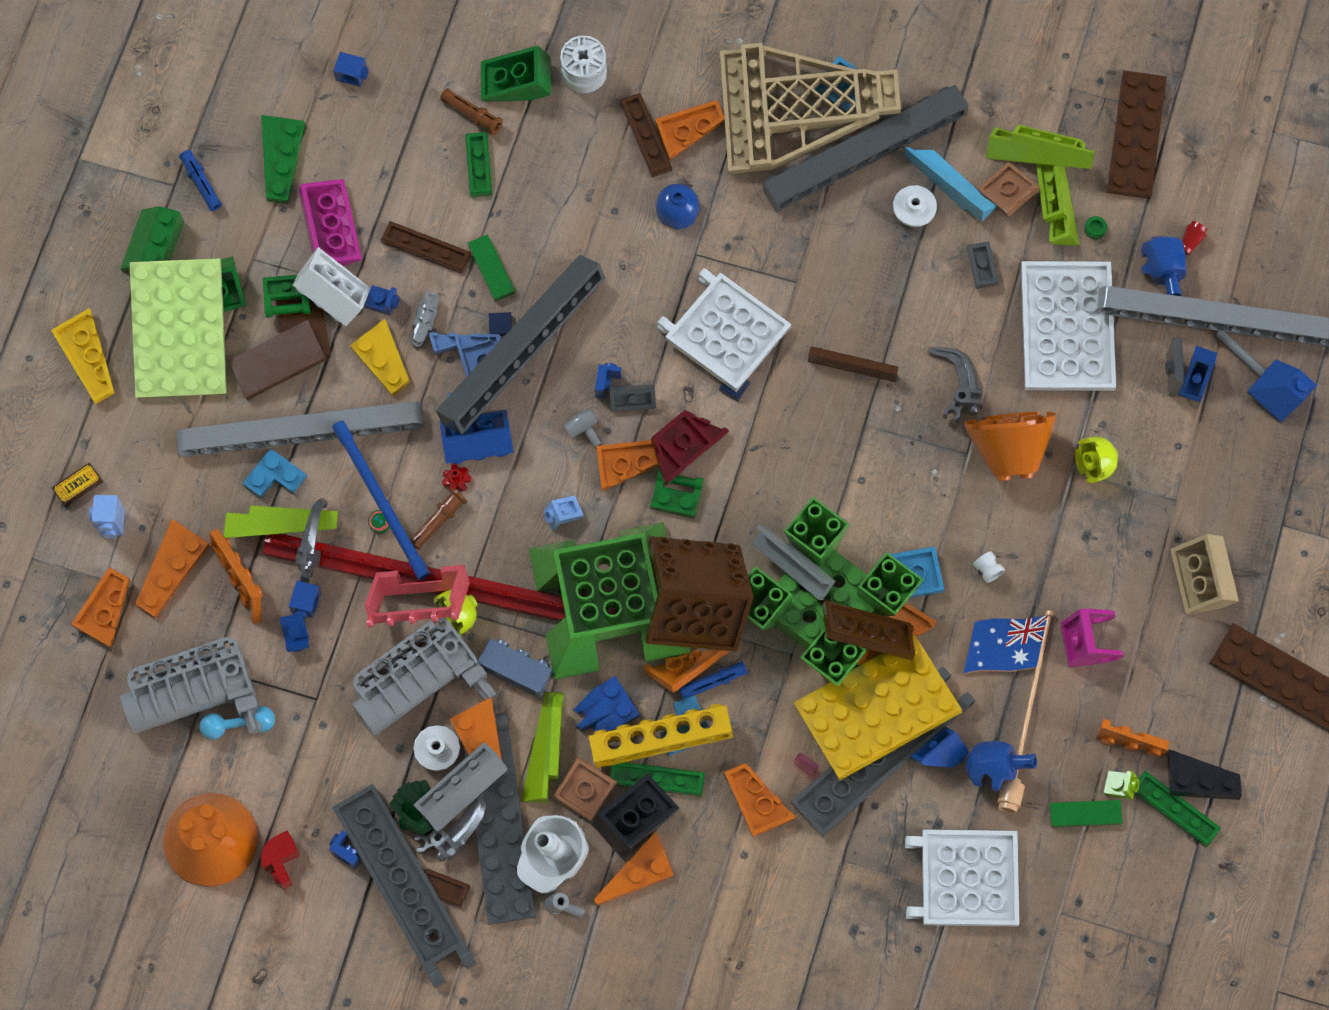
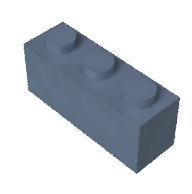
(516, 667)

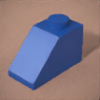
(1198, 373)
(942, 750)

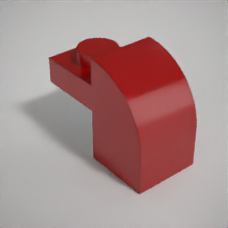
(275, 854)

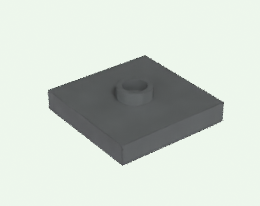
(1174, 367)

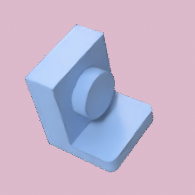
(562, 511)

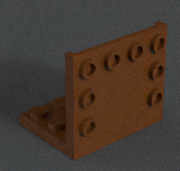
(700, 594)

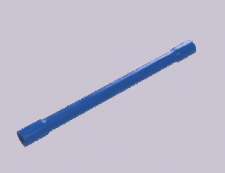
(415, 560)

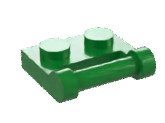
(282, 288)
(674, 500)

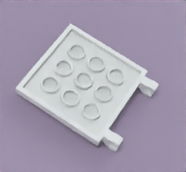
(726, 330)
(968, 878)

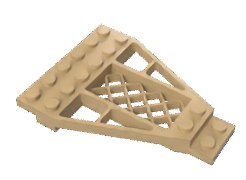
(747, 96)

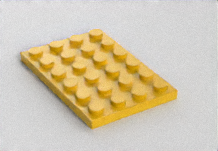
(877, 709)

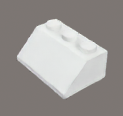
(332, 287)

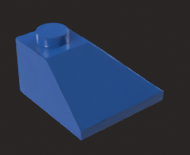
(1281, 389)

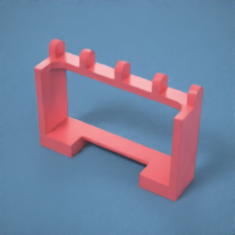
(390, 583)

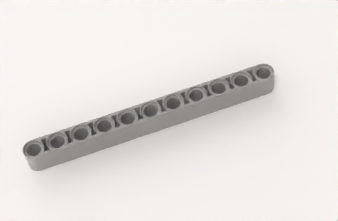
(1213, 315)
(298, 429)

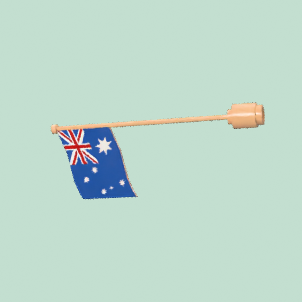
(1010, 647)

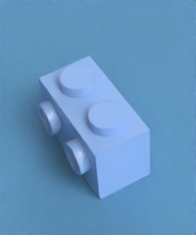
(107, 515)

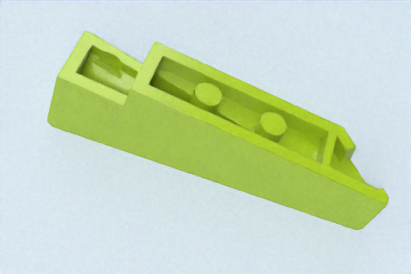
(1038, 147)
(1057, 205)
(274, 520)
(546, 750)

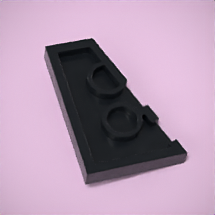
(1200, 779)

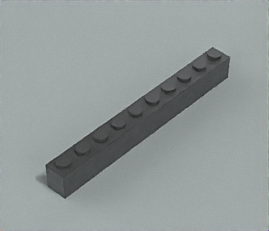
(865, 148)
(520, 344)

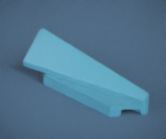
(951, 182)

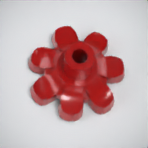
(456, 478)

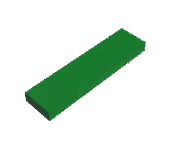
(669, 779)
(1177, 809)

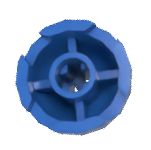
(677, 206)

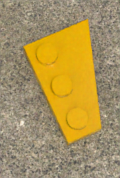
(382, 358)

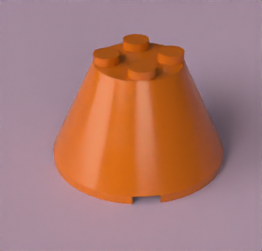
(1012, 442)
(210, 839)

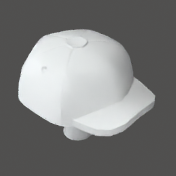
(551, 853)

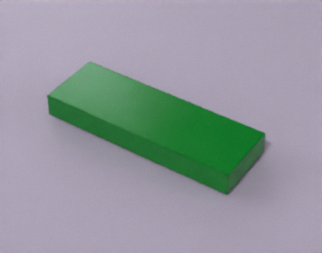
(478, 164)
(491, 268)
(1085, 813)

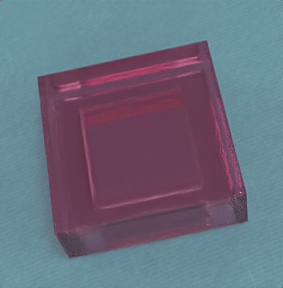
(806, 764)

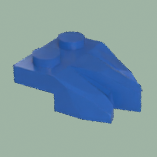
(606, 707)

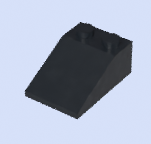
(634, 816)

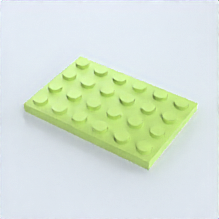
(178, 328)

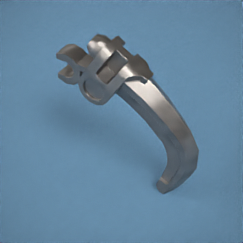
(968, 396)
(307, 556)
(454, 839)

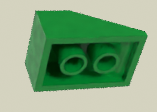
(516, 76)

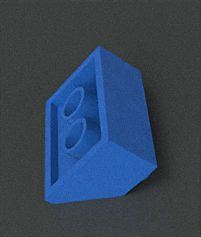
(484, 438)

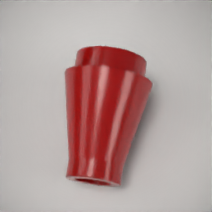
(1193, 236)

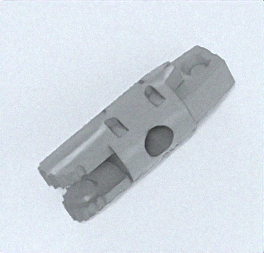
(424, 318)

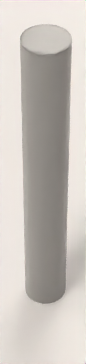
(1240, 352)

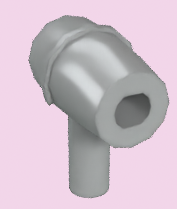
(581, 423)
(558, 902)

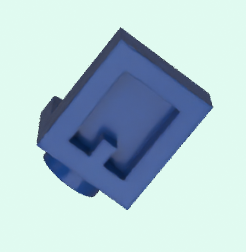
(382, 300)
(604, 376)
(295, 632)
(345, 854)

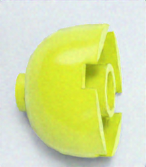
(1096, 458)
(467, 615)

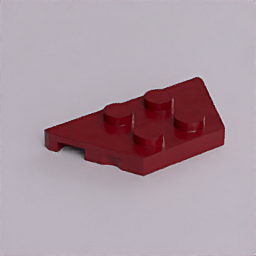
(683, 443)

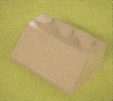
(1204, 574)

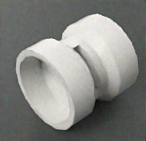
(989, 567)

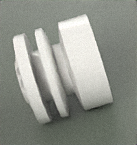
(583, 74)

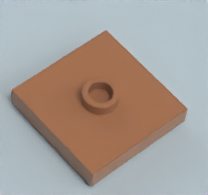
(1008, 189)
(585, 789)

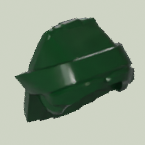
(403, 805)

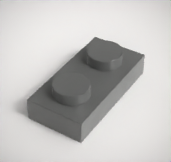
(982, 265)
(632, 397)

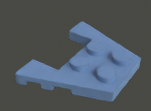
(470, 347)

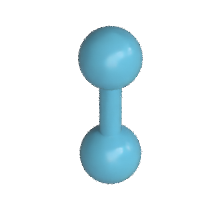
(213, 725)

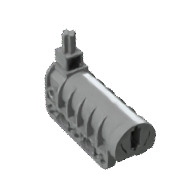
(416, 676)
(191, 688)

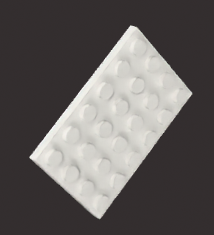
(1063, 333)

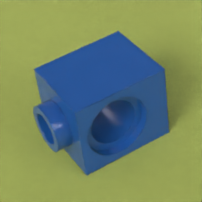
(350, 69)
(305, 599)

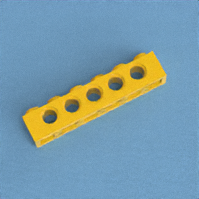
(652, 746)

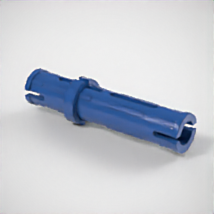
(200, 179)
(714, 679)

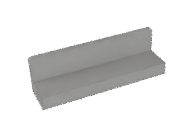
(793, 562)
(461, 786)

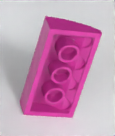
(330, 220)

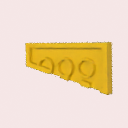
(84, 351)

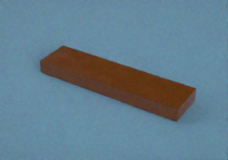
(646, 135)
(426, 247)
(853, 364)

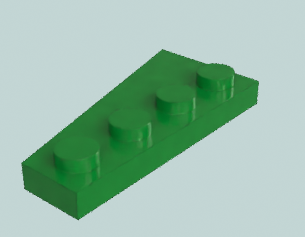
(280, 151)

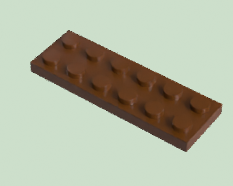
(1136, 134)
(1274, 674)

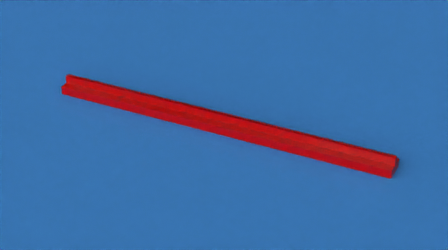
(367, 566)

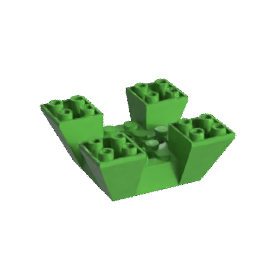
(784, 605)
(586, 620)

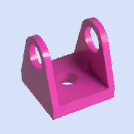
(1080, 641)

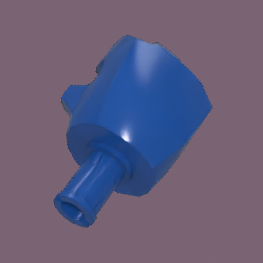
(1165, 262)
(998, 761)

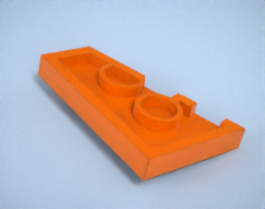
(688, 126)
(624, 461)
(103, 608)
(477, 726)
(1124, 736)
(756, 802)

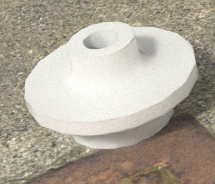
(914, 215)
(436, 759)

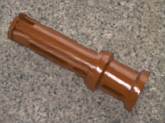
(479, 115)
(444, 510)

